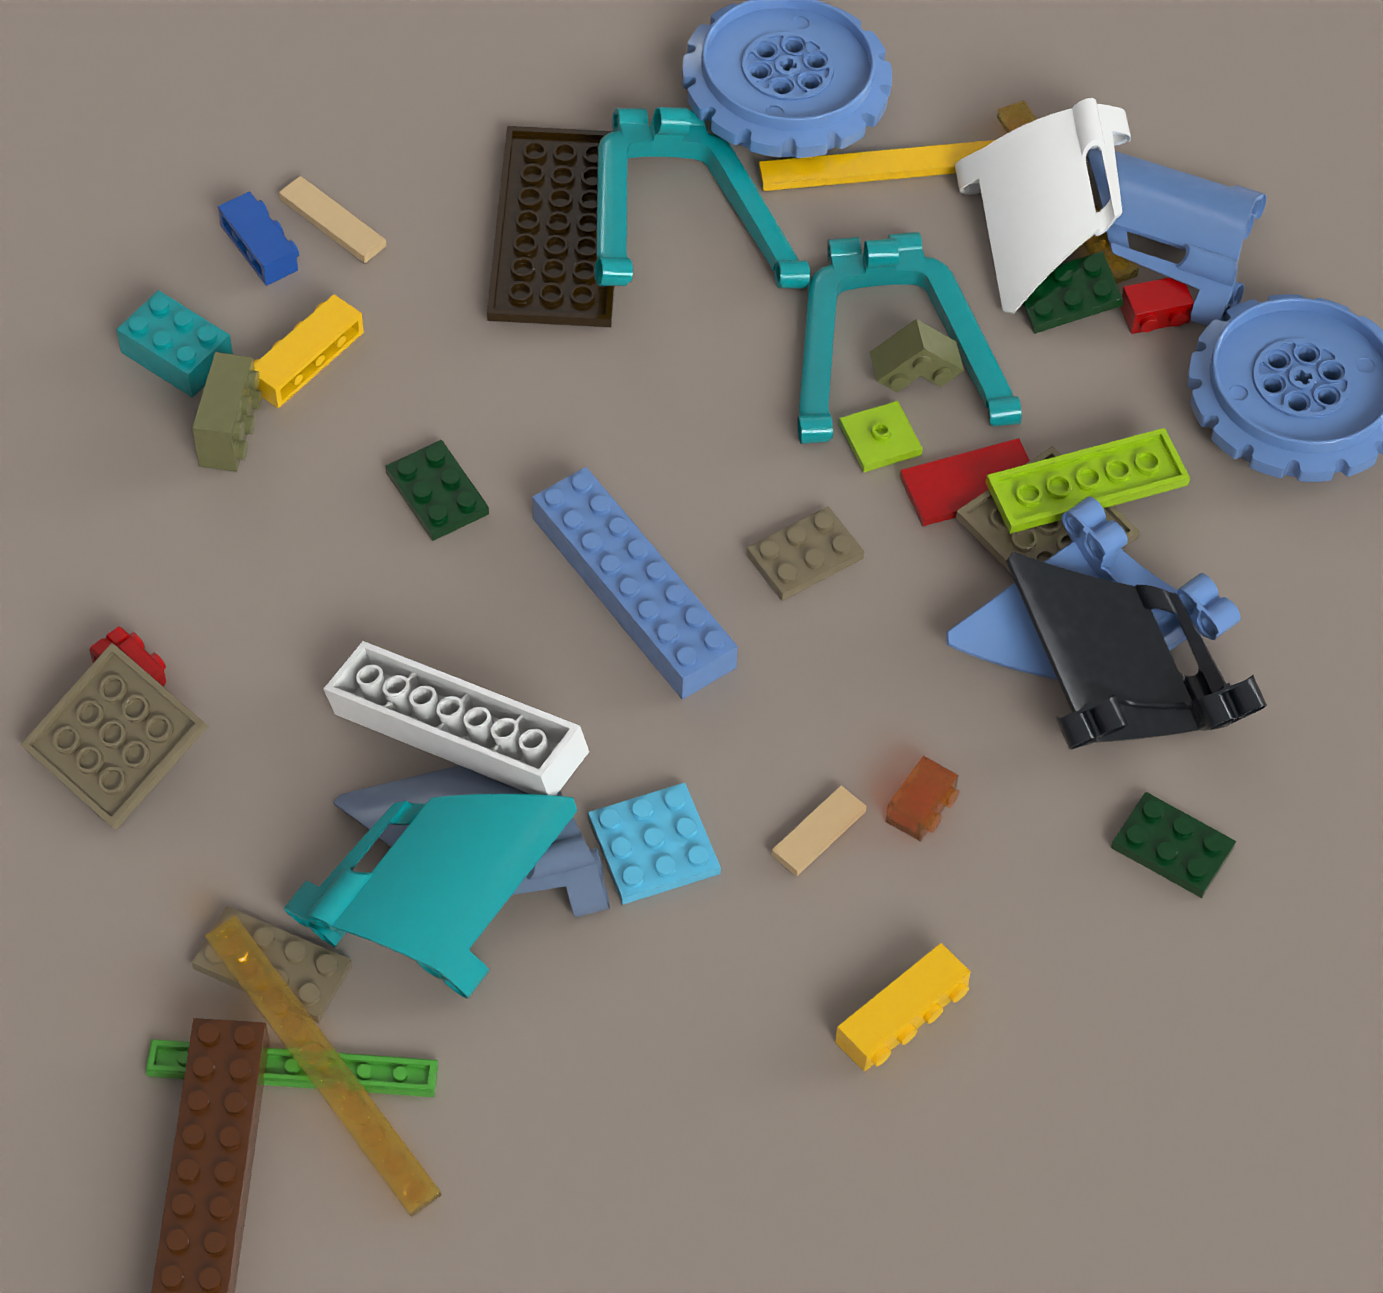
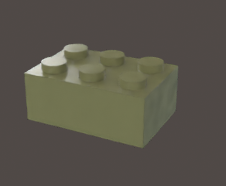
(226, 412)

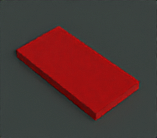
(952, 482)

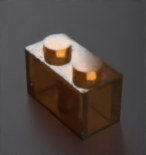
(922, 798)

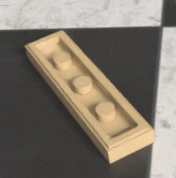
(332, 219)

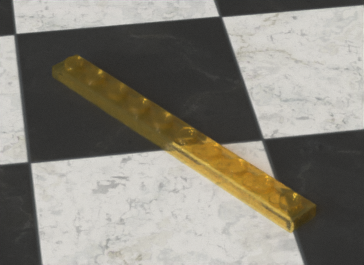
(324, 1067)

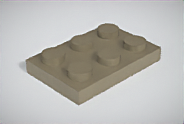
(805, 553)

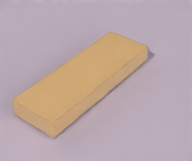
(818, 830)

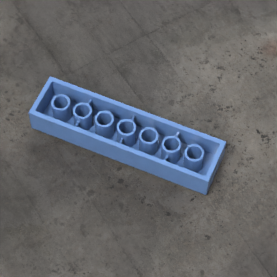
(635, 583)

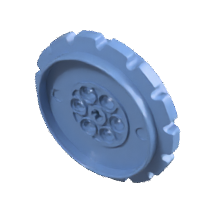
(786, 77)
(1292, 387)

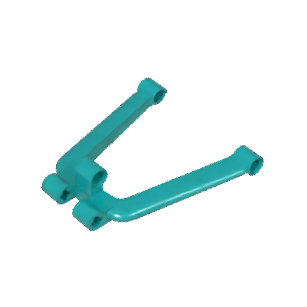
(681, 135)
(891, 262)

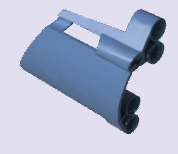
(1004, 630)

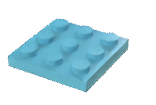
(654, 843)

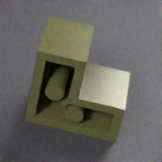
(915, 353)

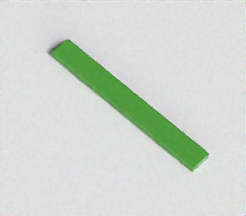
(373, 1072)

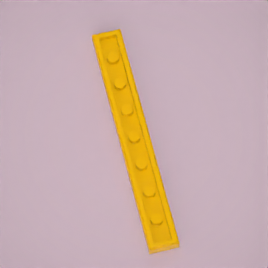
(864, 166)

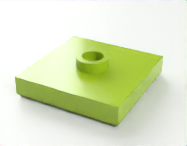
(880, 436)

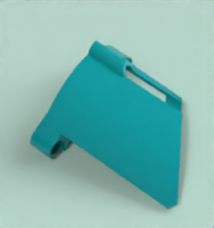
(437, 879)

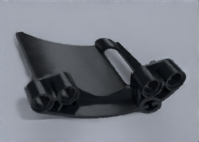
(1117, 661)

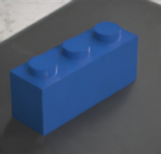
(259, 238)

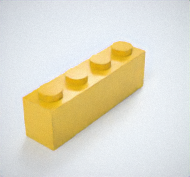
(307, 349)
(903, 1007)

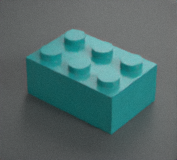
(172, 342)

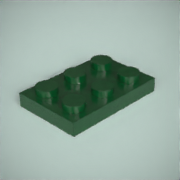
(1073, 293)
(437, 490)
(1173, 844)

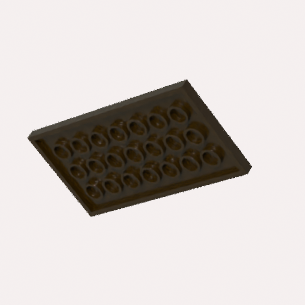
(548, 231)

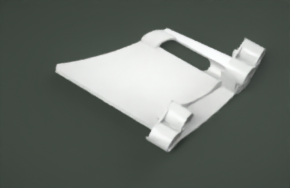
(1041, 192)

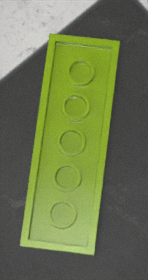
(1107, 472)

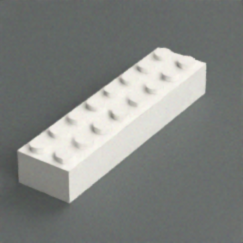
(457, 720)

